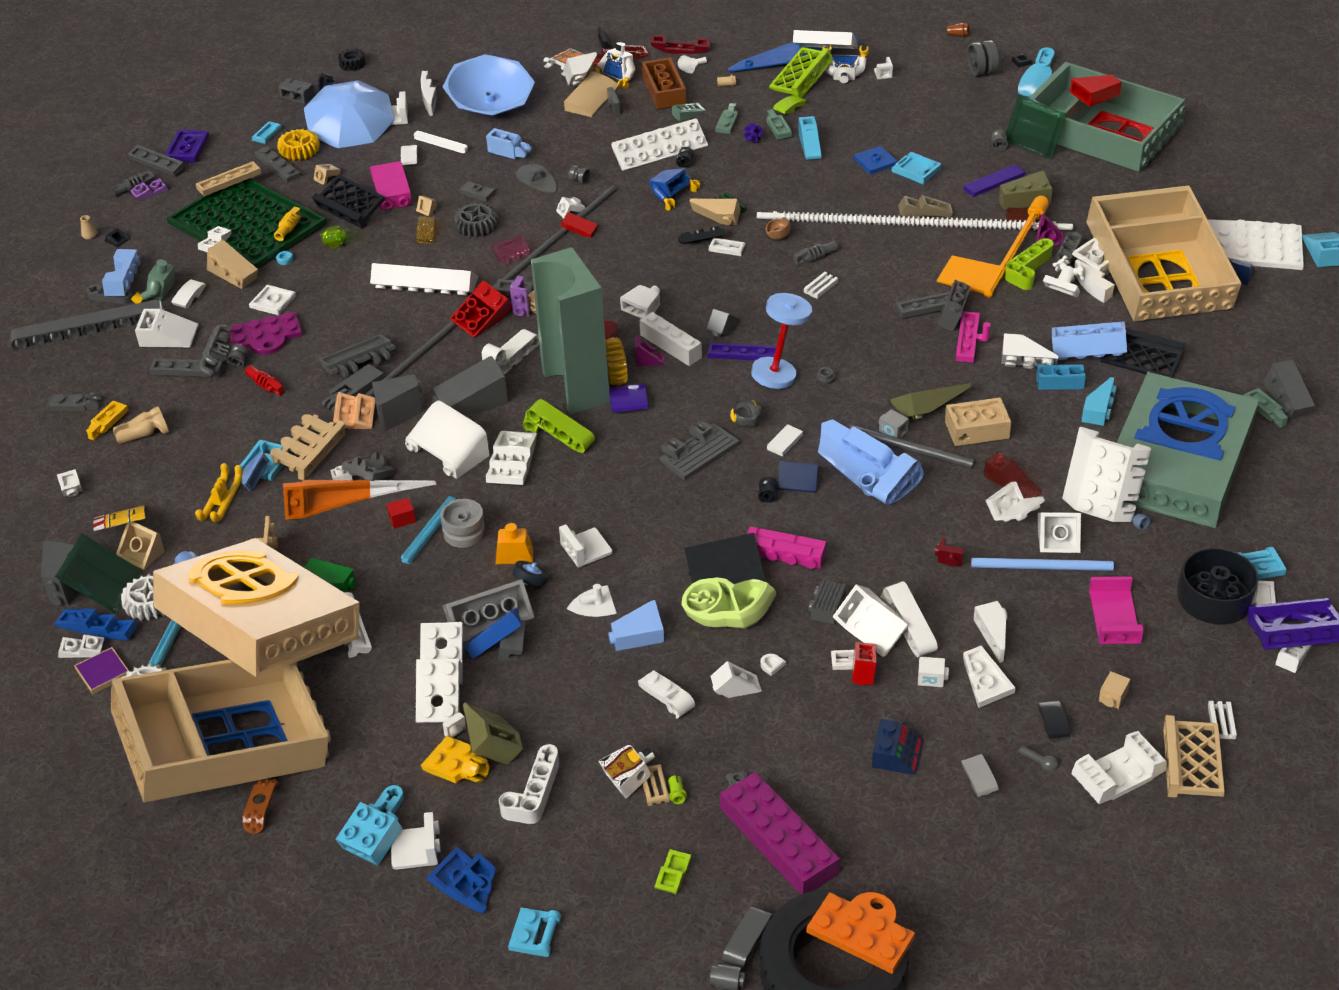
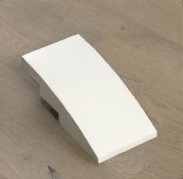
(511, 457)

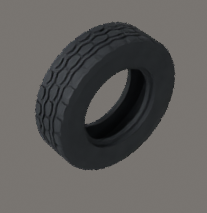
(788, 934)

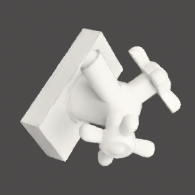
(1065, 278)

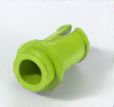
(677, 793)

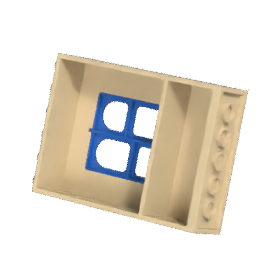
(171, 756)

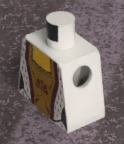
(627, 768)

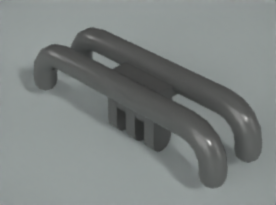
(215, 349)

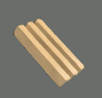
(657, 799)

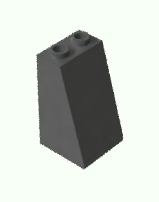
(474, 389)

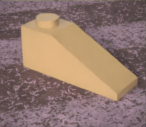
(720, 210)

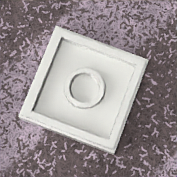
(272, 299)

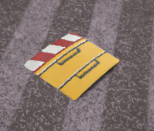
(119, 518)

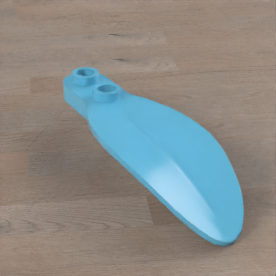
(1037, 73)

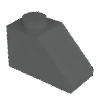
(722, 323)

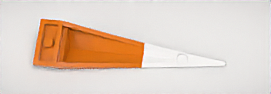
(317, 496)

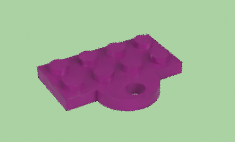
(266, 332)

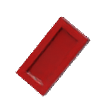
(579, 225)

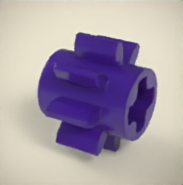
(753, 132)

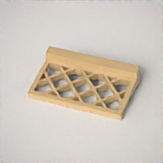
(1174, 761)

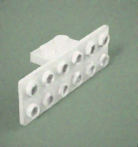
(658, 144)

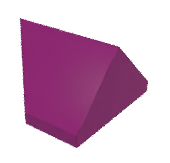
(1050, 231)
(646, 355)

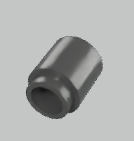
(727, 977)

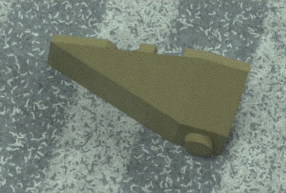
(924, 402)

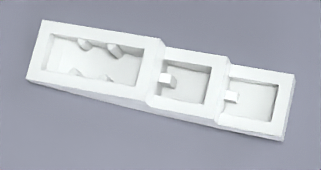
(428, 93)

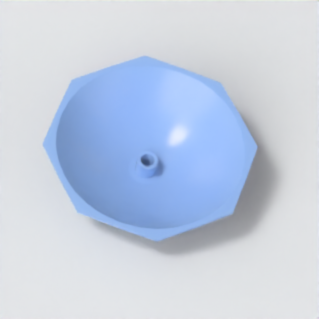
(488, 85)
(349, 114)

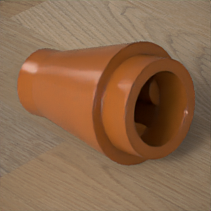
(958, 30)

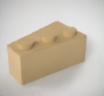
(230, 265)

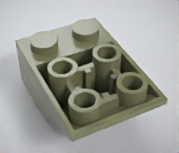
(491, 735)

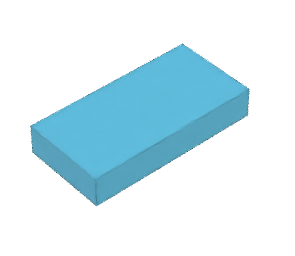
(267, 132)

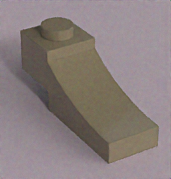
(924, 207)

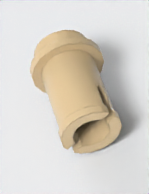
(726, 81)

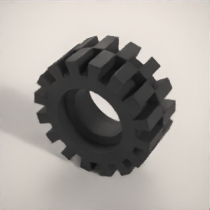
(351, 59)

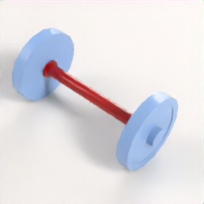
(788, 310)

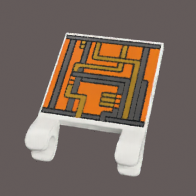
(561, 58)

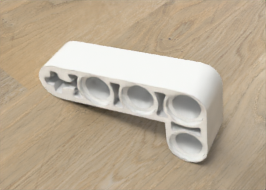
(513, 350)
(917, 632)
(531, 804)

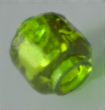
(333, 236)

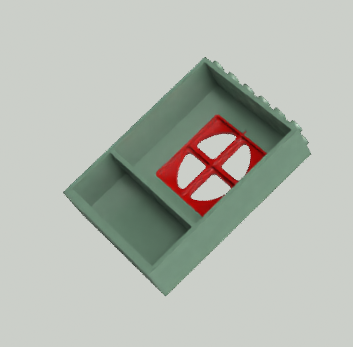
(1146, 109)

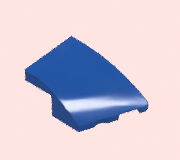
(465, 884)

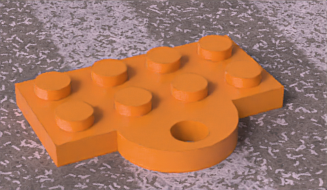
(862, 929)

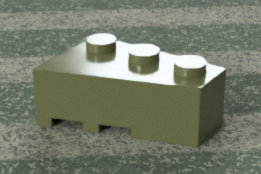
(1024, 190)

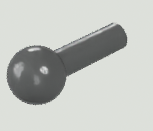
(1047, 762)

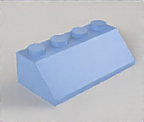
(1089, 340)

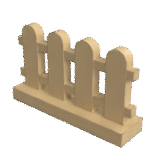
(310, 455)

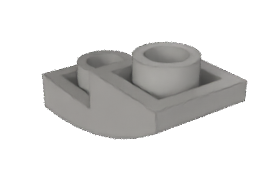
(980, 775)

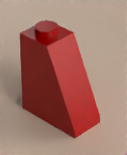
(1095, 89)

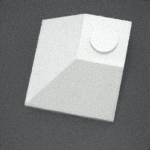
(1059, 532)

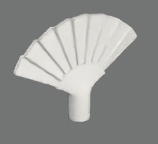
(689, 64)

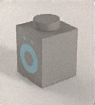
(893, 424)

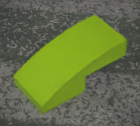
(788, 104)
(673, 872)

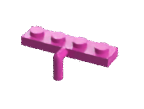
(969, 336)

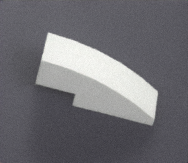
(1095, 283)

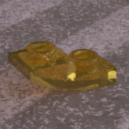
(425, 229)

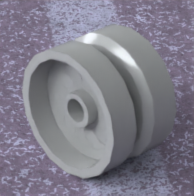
(462, 523)

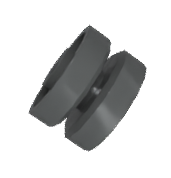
(982, 58)

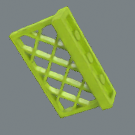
(807, 76)

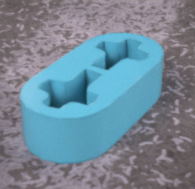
(395, 802)

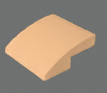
(354, 411)

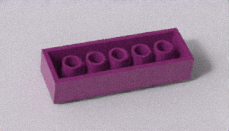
(779, 834)

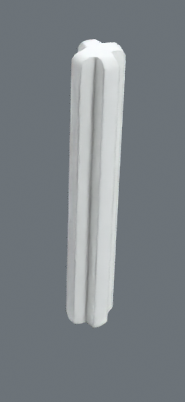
(441, 142)

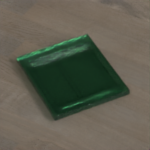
(1035, 126)
(97, 573)

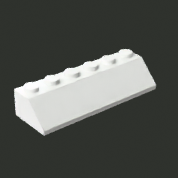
(423, 278)

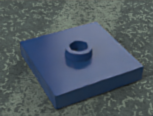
(875, 160)

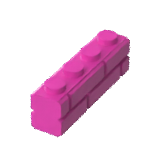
(789, 548)

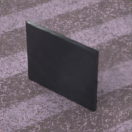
(728, 558)

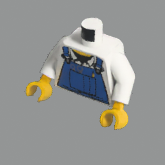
(617, 64)
(847, 66)

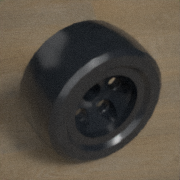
(1218, 572)

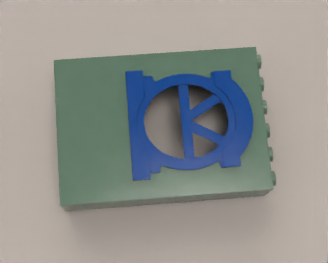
(1181, 476)

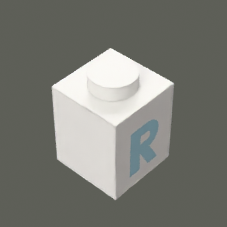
(932, 672)

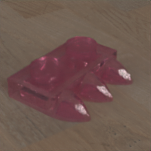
(511, 248)

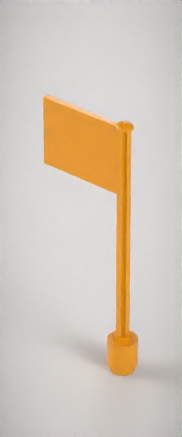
(985, 276)

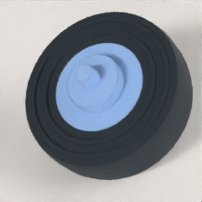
(530, 573)

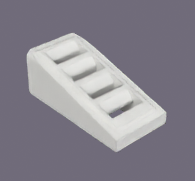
(1292, 659)

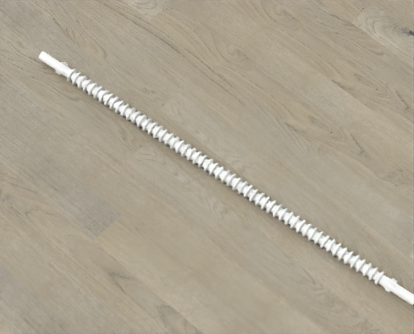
(898, 220)

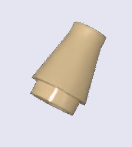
(88, 229)

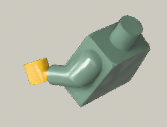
(159, 282)

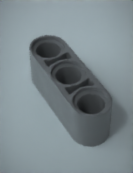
(1070, 244)
(746, 937)

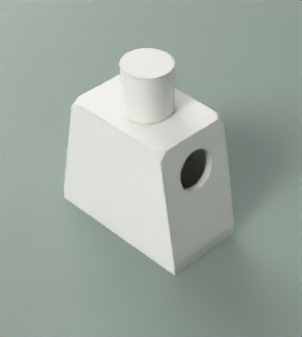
(641, 301)

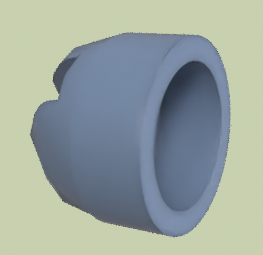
(1140, 519)

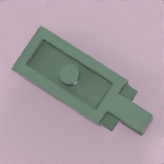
(727, 120)
(778, 125)
(1268, 407)

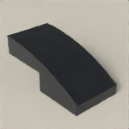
(1054, 719)

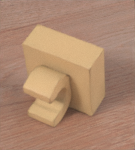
(426, 205)

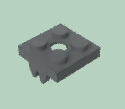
(369, 468)

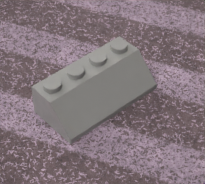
(488, 606)

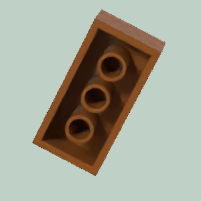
(663, 83)

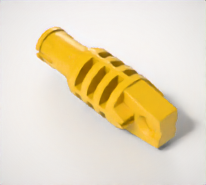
(288, 223)

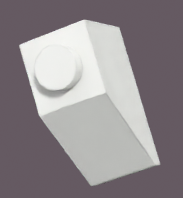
(734, 681)

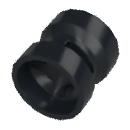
(685, 157)
(768, 489)

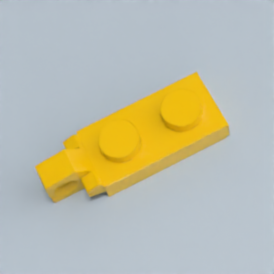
(106, 419)

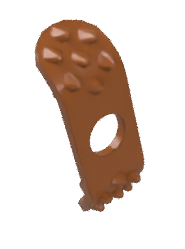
(254, 813)

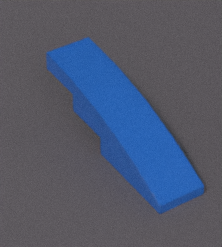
(91, 623)

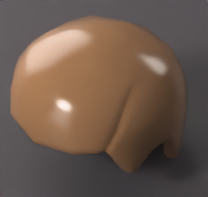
(778, 228)

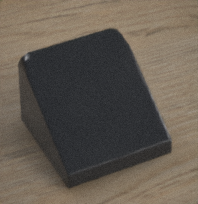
(116, 238)

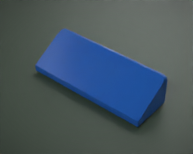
(493, 633)

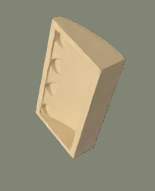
(589, 94)

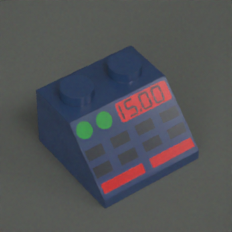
(896, 748)

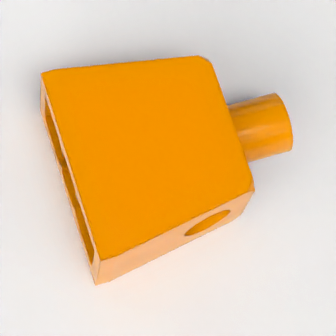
(513, 545)

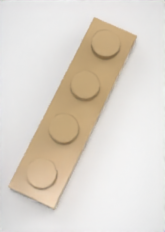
(228, 178)

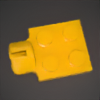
(456, 761)

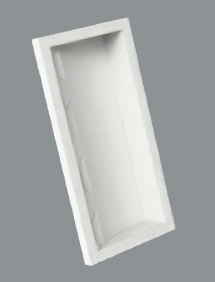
(819, 38)

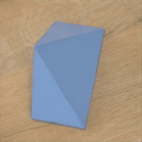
(254, 470)

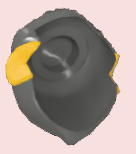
(745, 413)

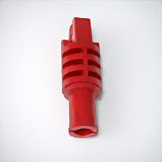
(265, 380)

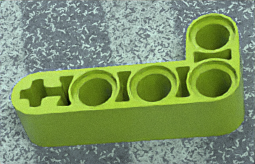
(1021, 268)
(558, 425)

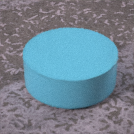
(284, 258)

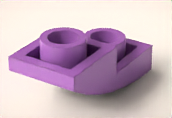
(143, 192)

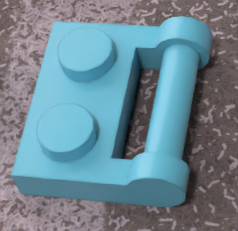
(1266, 563)
(527, 929)

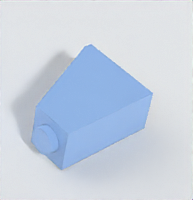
(637, 628)

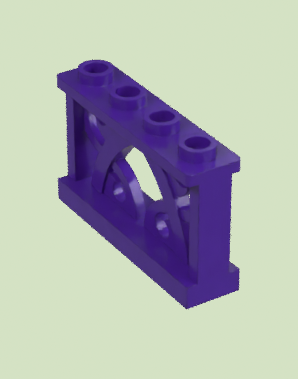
(1270, 628)

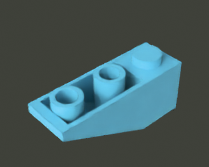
(809, 137)
(1098, 402)

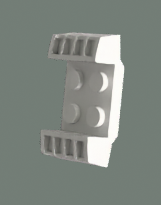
(1120, 770)

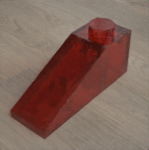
(1004, 470)

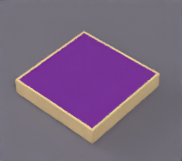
(100, 670)

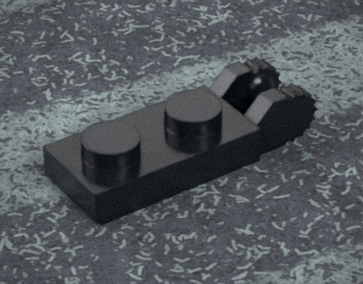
(700, 235)

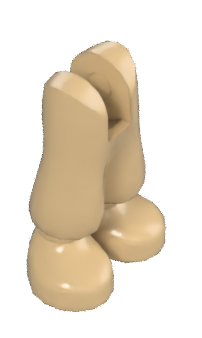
(141, 426)

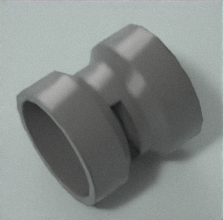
(999, 136)
(579, 174)
(237, 356)

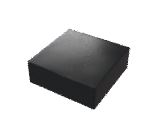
(1021, 60)

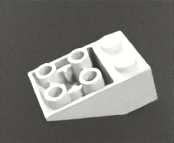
(164, 329)
(1023, 351)
(870, 619)

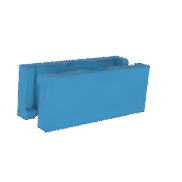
(1060, 377)

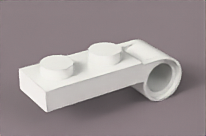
(669, 693)

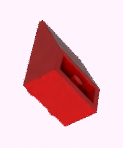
(481, 310)

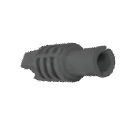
(130, 183)
(815, 252)

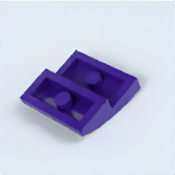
(628, 397)

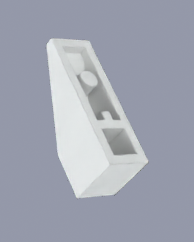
(992, 623)

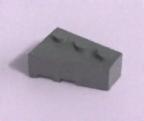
(1289, 389)

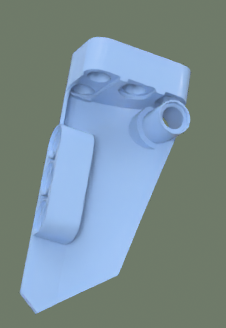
(869, 462)

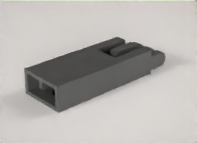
(357, 383)

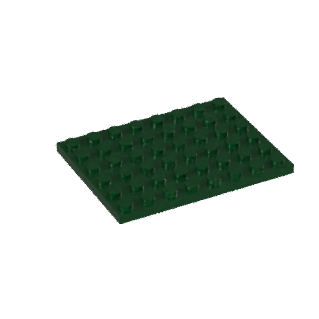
(251, 215)

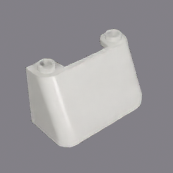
(450, 438)

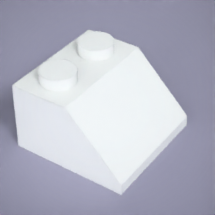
(578, 68)

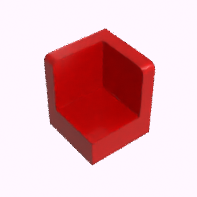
(401, 513)

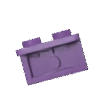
(519, 297)

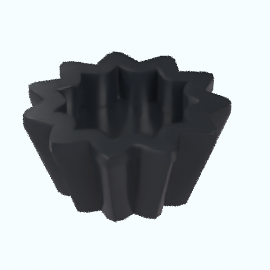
(324, 80)

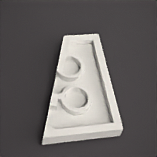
(986, 677)

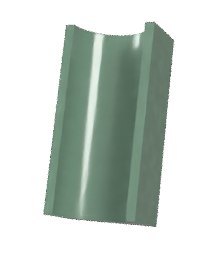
(571, 327)

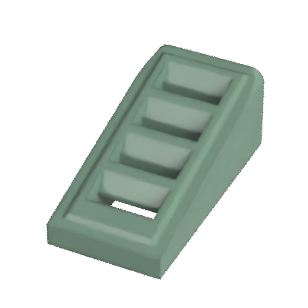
(686, 111)

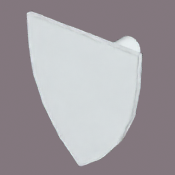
(593, 602)

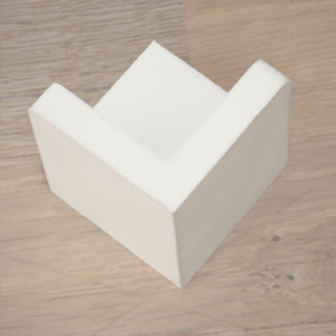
(884, 70)

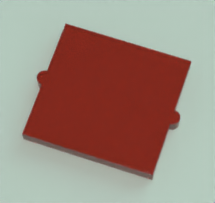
(1017, 214)

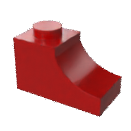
(864, 663)

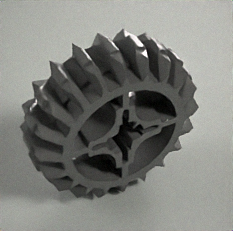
(475, 219)

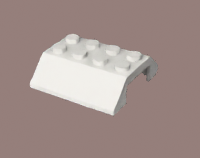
(1104, 477)

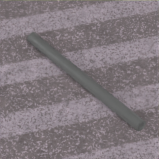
(918, 448)

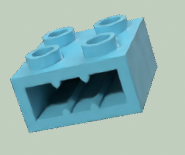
(369, 833)

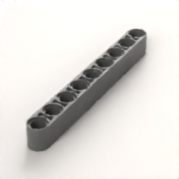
(80, 325)

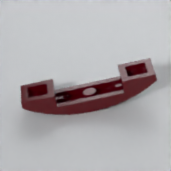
(660, 43)

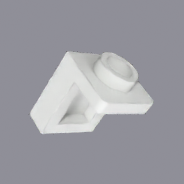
(569, 204)
(69, 483)

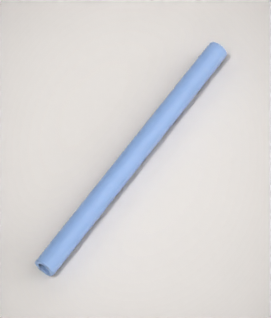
(1042, 564)

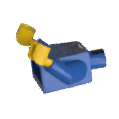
(669, 183)

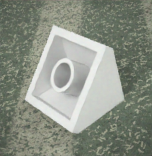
(1093, 256)

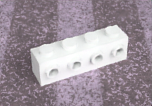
(670, 339)

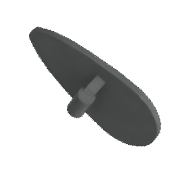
(537, 178)

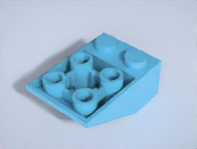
(1323, 248)

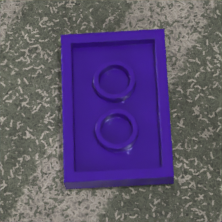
(187, 145)

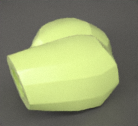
(722, 603)

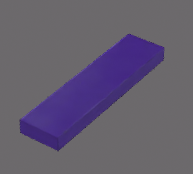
(994, 180)
(739, 352)

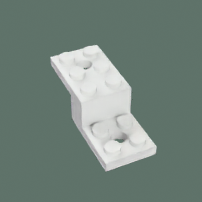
(439, 671)

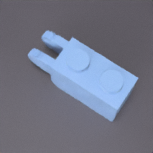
(507, 144)

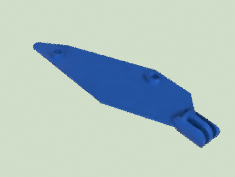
(776, 56)

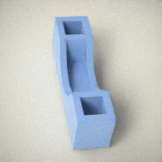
(118, 281)

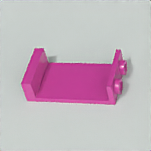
(392, 184)
(1114, 610)

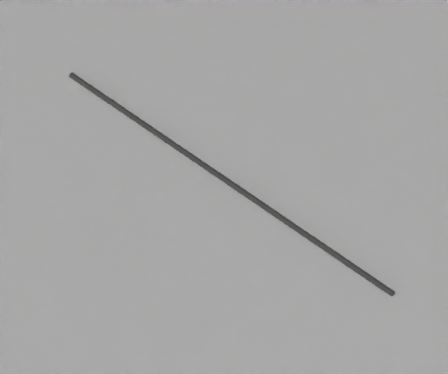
(509, 276)

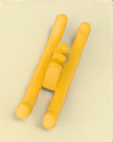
(220, 495)

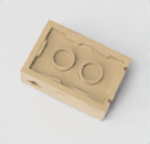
(977, 421)

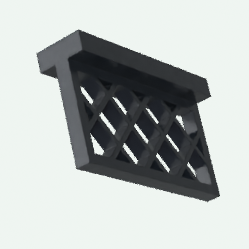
(341, 209)
(1148, 343)

